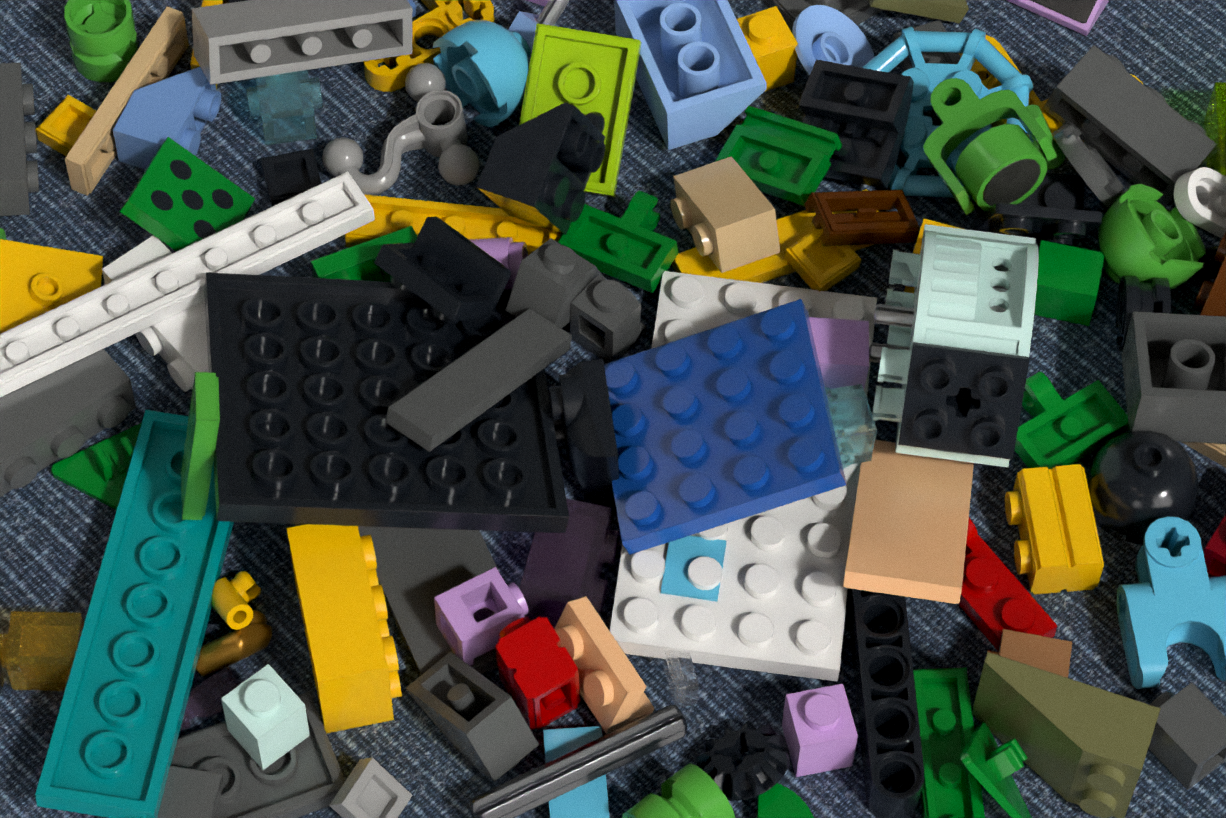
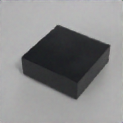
(290, 174)

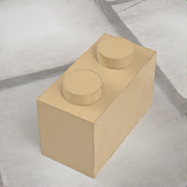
(725, 214)

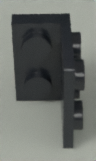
(1048, 214)

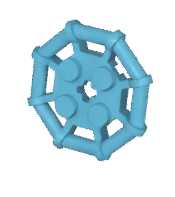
(926, 78)

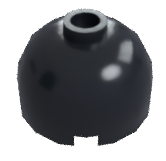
(1140, 481)

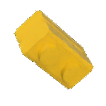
(1055, 529)

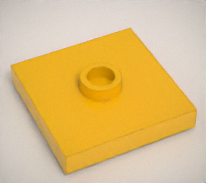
(42, 279)

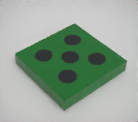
(184, 198)

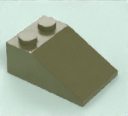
(1073, 733)

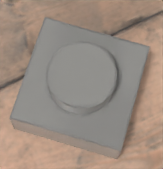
(370, 793)

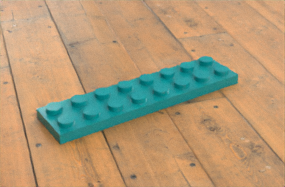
(137, 640)

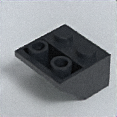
(544, 167)

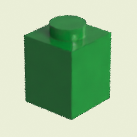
(1067, 282)

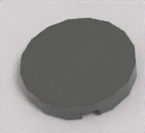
(1088, 164)

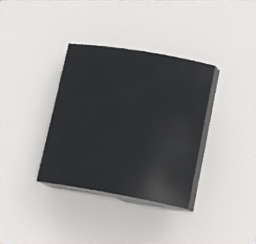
(866, 113)

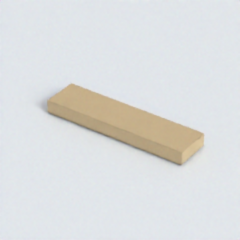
(149, 65)

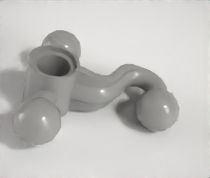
(435, 105)

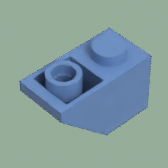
(165, 109)

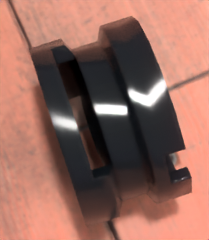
(1139, 297)

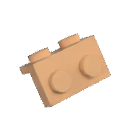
(605, 673)

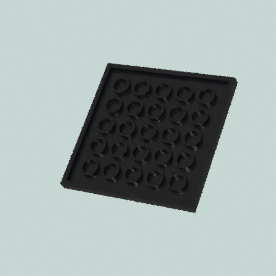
(308, 401)

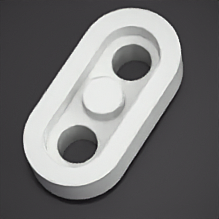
(1202, 199)

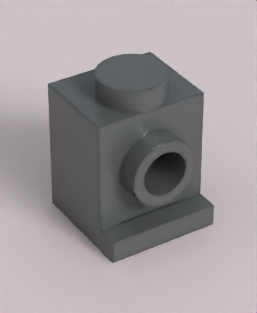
(612, 310)

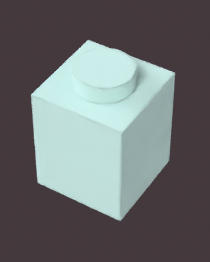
(265, 716)

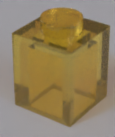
(40, 649)

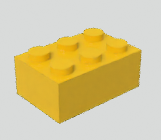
(345, 625)

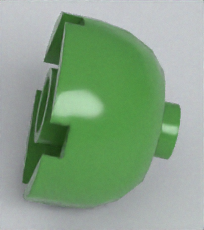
(1148, 239)

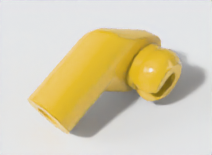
(232, 598)

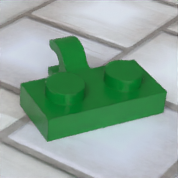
(624, 245)
(1066, 428)

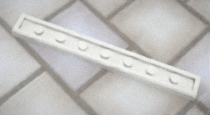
(179, 281)

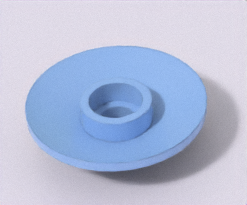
(829, 37)

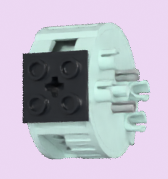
(958, 344)

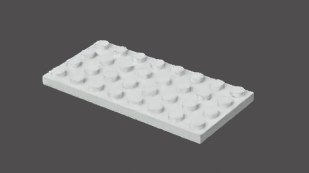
(781, 567)

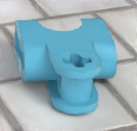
(1171, 603)

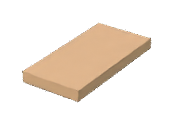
(910, 526)

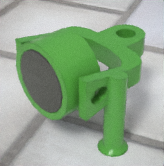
(998, 163)

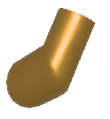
(235, 645)

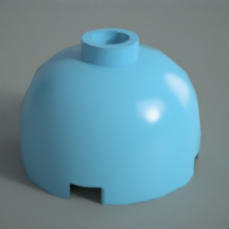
(485, 68)

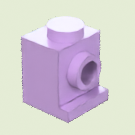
(478, 599)

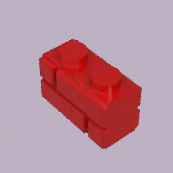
(537, 671)

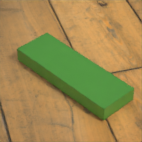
(200, 445)

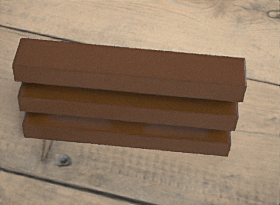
(866, 224)

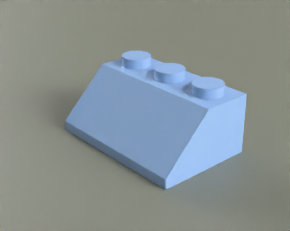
(690, 65)

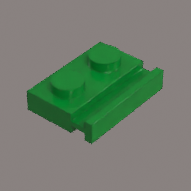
(781, 154)

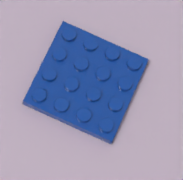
(720, 427)

